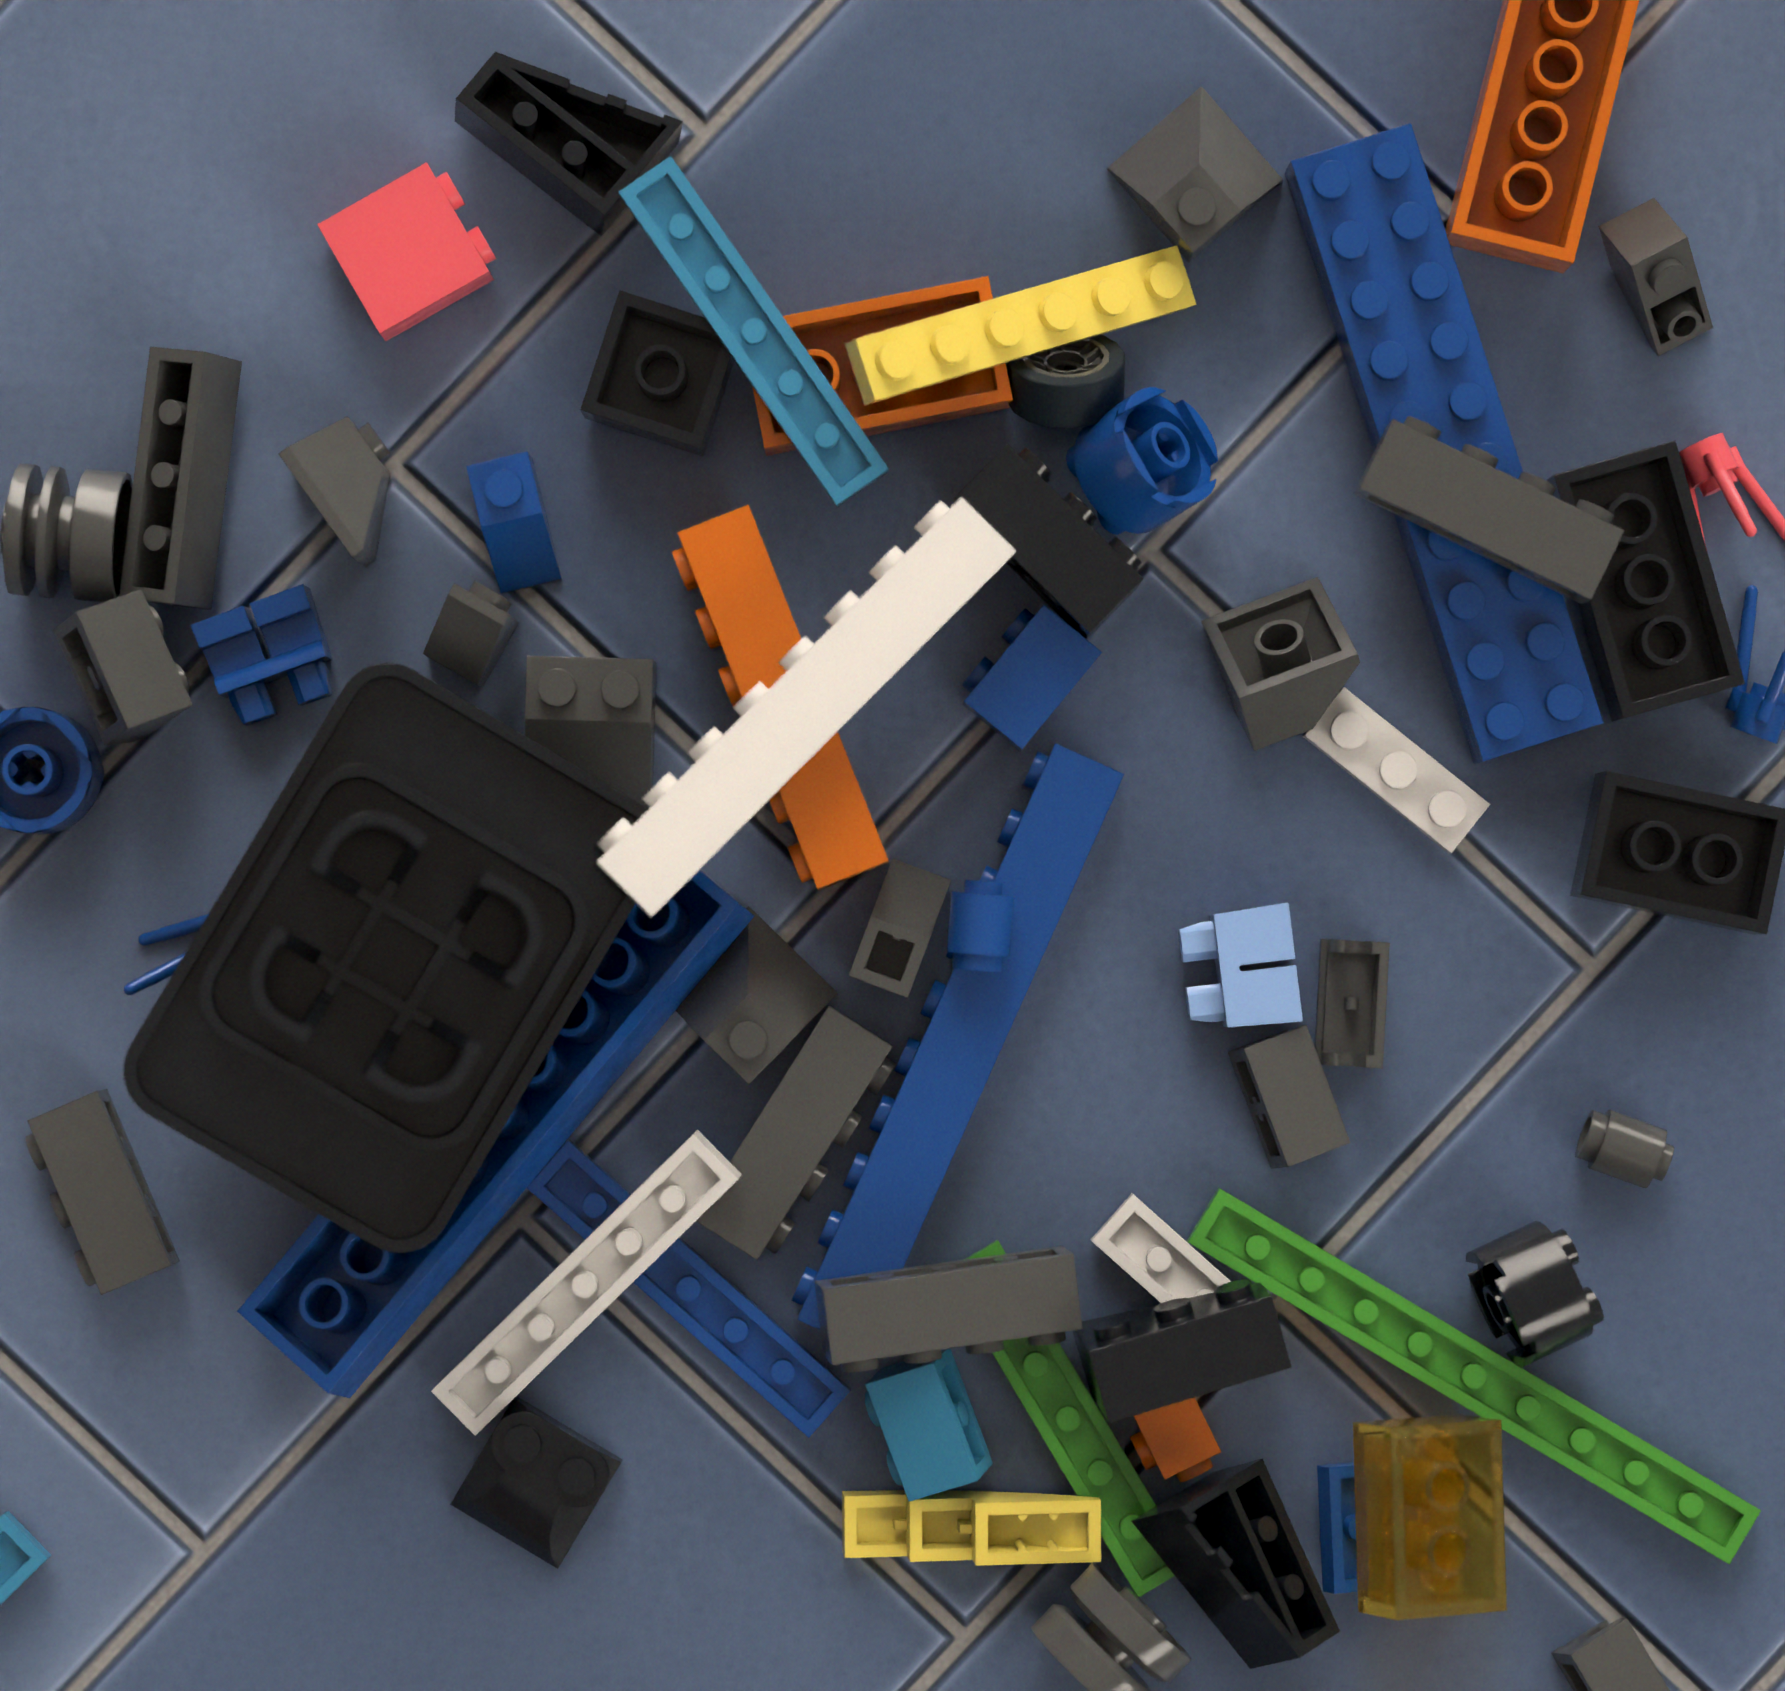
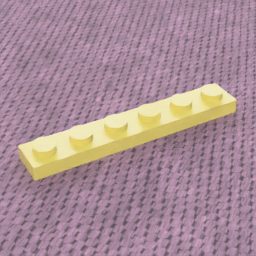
(1019, 324)

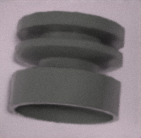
(57, 532)

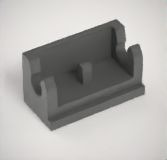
(1352, 1003)
(1289, 1097)
(1609, 1660)

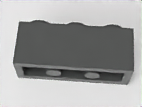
(100, 1192)

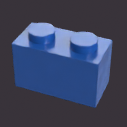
(1030, 676)

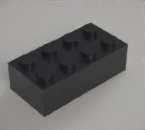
(1657, 608)

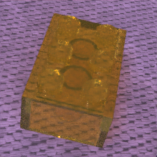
(1429, 1516)

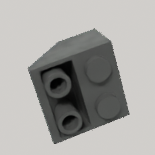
(124, 667)

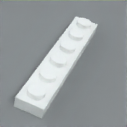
(586, 1282)

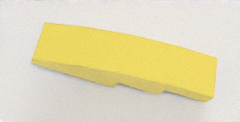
(972, 1526)

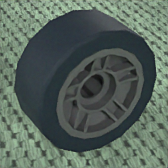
(1068, 383)

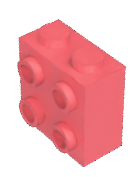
(408, 250)

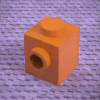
(1175, 1440)

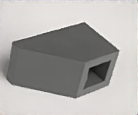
(1657, 275)
(471, 632)
(900, 928)

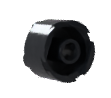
(1533, 1292)

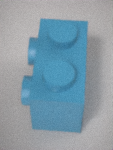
(927, 1426)

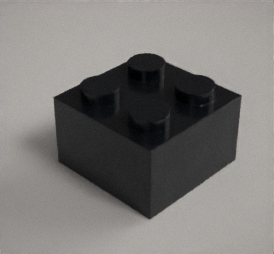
(658, 374)

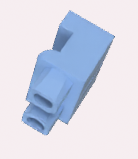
(1249, 995)

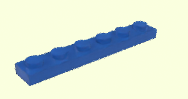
(700, 1298)

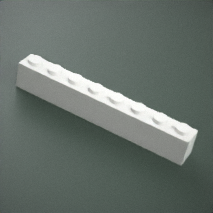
(805, 707)

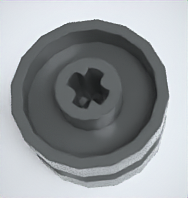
(1119, 1634)

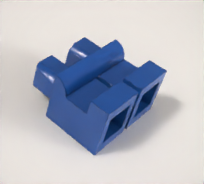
(241, 660)

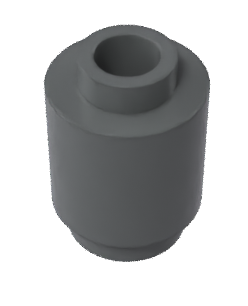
(1624, 1148)

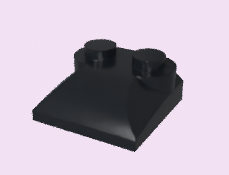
(536, 1482)

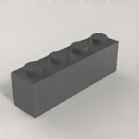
(180, 477)
(1490, 511)
(796, 1130)
(948, 1307)

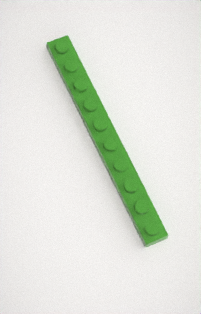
(1473, 1375)

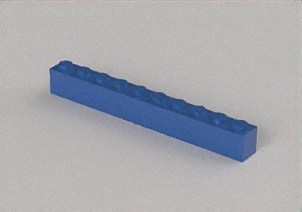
(965, 1029)

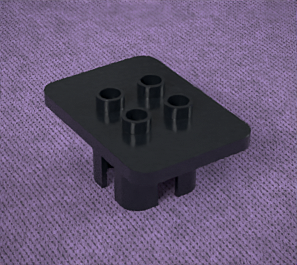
(387, 960)

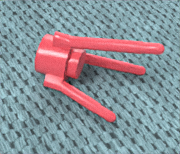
(1717, 468)

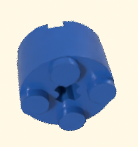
(1144, 462)
(70, 771)

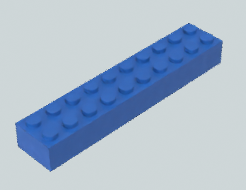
(1421, 357)
(344, 1302)

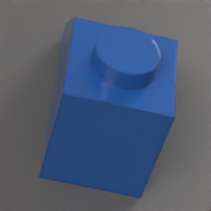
(514, 522)

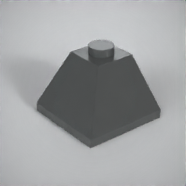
(1195, 174)
(345, 482)
(1282, 660)
(755, 999)

